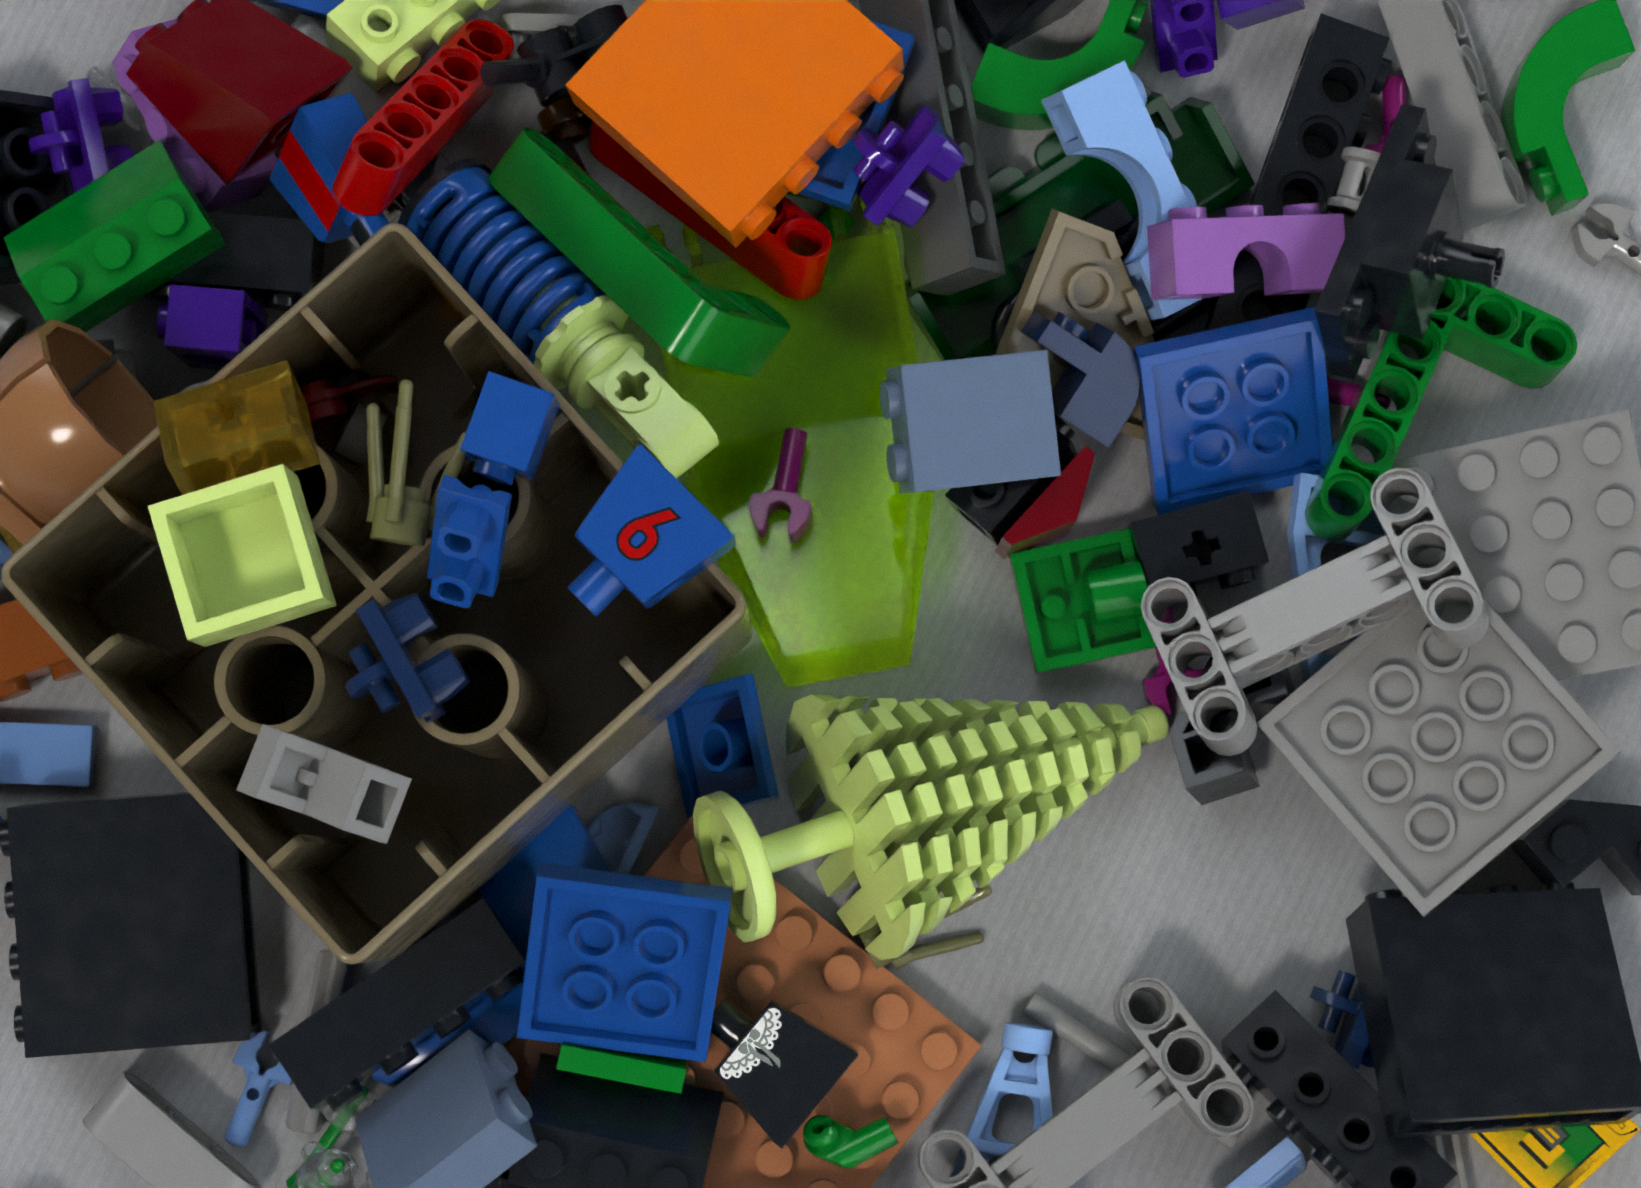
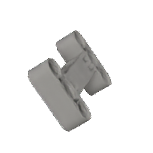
(1314, 611)
(1110, 1109)

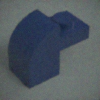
(1101, 377)

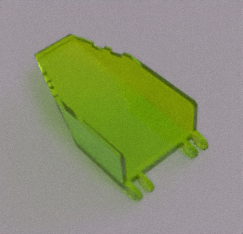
(852, 582)

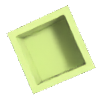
(242, 555)

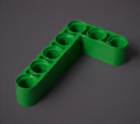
(631, 266)
(1406, 379)

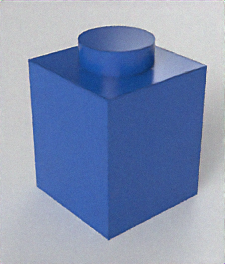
(509, 429)

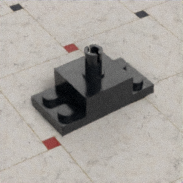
(1399, 250)

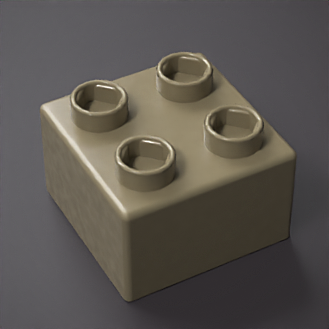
(549, 683)

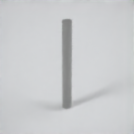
(1100, 1048)

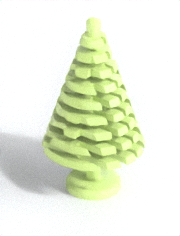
(916, 803)

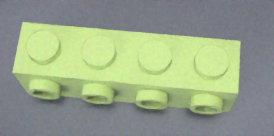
(389, 36)

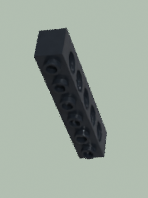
(1331, 53)

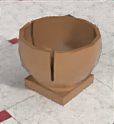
(59, 441)

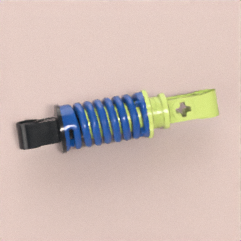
(550, 309)

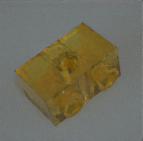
(236, 428)

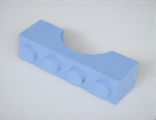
(1110, 122)

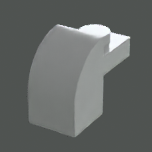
(324, 784)

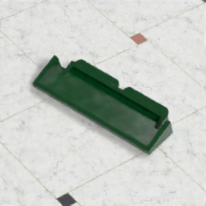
(1203, 161)

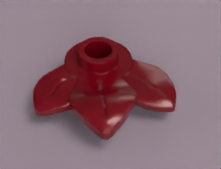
(332, 404)

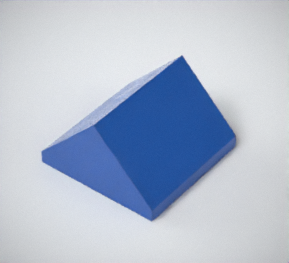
(723, 744)

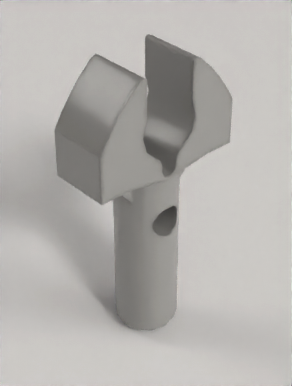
(1619, 243)

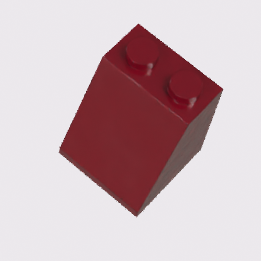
(233, 80)

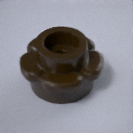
(564, 121)

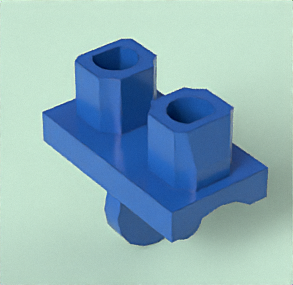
(467, 541)

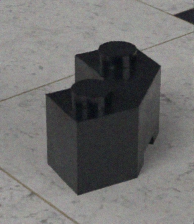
(1218, 776)
(1577, 836)

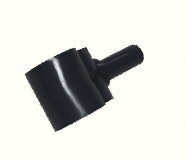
(554, 57)

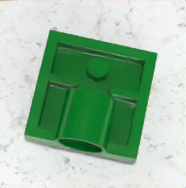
(1081, 600)

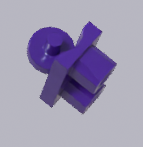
(1184, 36)
(74, 133)
(897, 159)

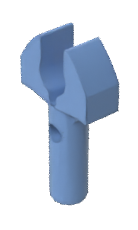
(255, 1089)

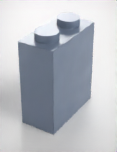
(970, 421)
(449, 1121)

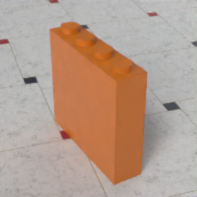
(737, 97)

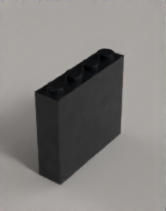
(128, 926)
(1495, 1011)

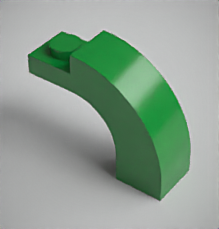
(1011, 86)
(1533, 106)

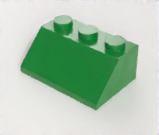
(113, 240)

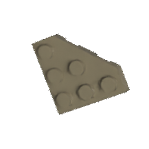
(1083, 277)

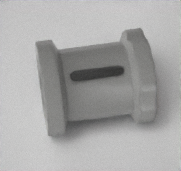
(1358, 162)

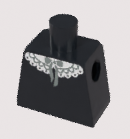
(778, 1064)

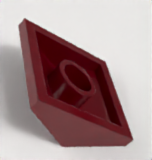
(1053, 511)

